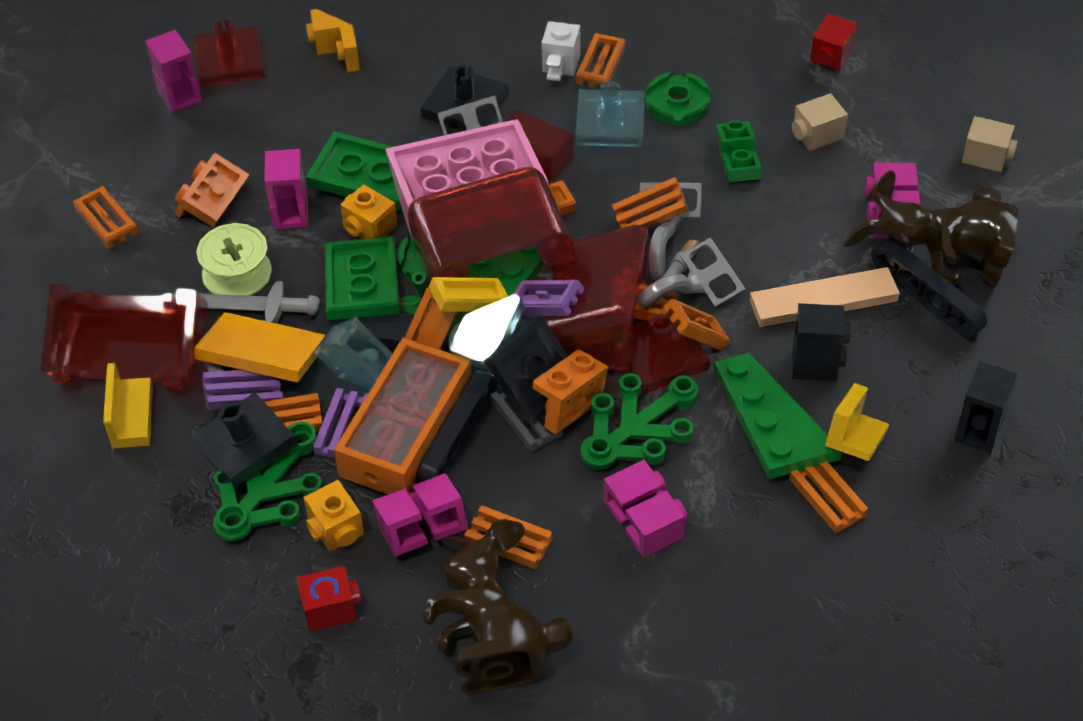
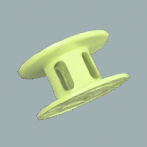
(234, 260)

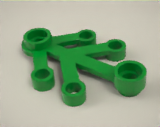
(638, 425)
(264, 489)

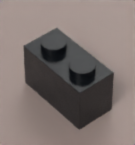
(819, 342)
(985, 407)

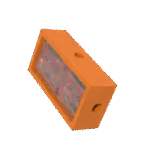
(401, 417)

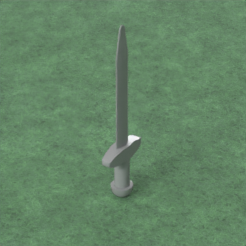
(272, 304)

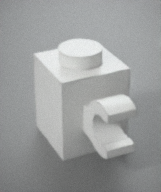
(560, 50)

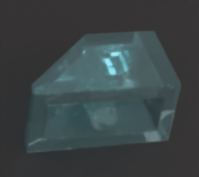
(486, 330)
(353, 353)

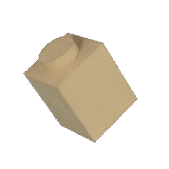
(819, 122)
(989, 144)

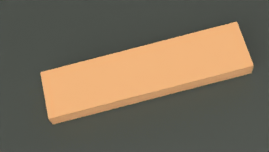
(850, 290)

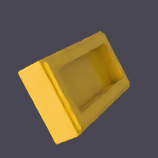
(465, 294)

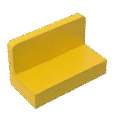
(127, 409)
(853, 431)

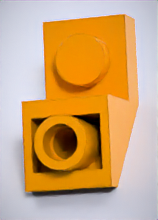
(333, 36)

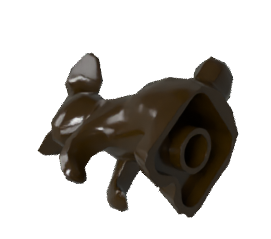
(977, 230)
(506, 637)

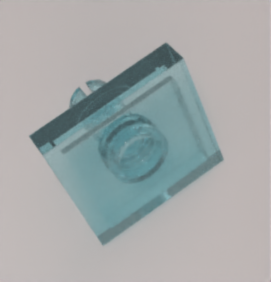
(610, 116)

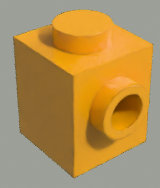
(368, 214)
(333, 516)

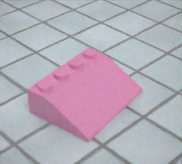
(458, 160)

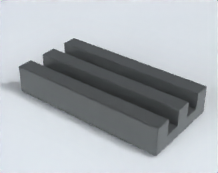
(499, 402)

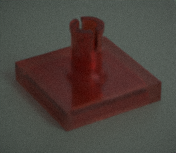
(228, 55)
(663, 353)

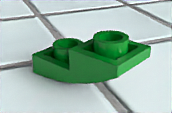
(738, 151)

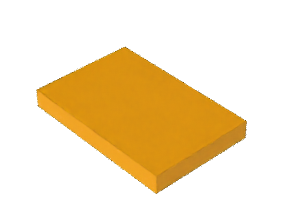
(259, 347)

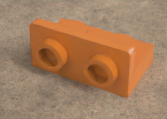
(212, 189)
(570, 388)

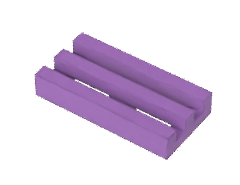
(548, 296)
(239, 383)
(339, 398)

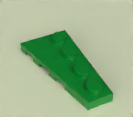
(772, 420)

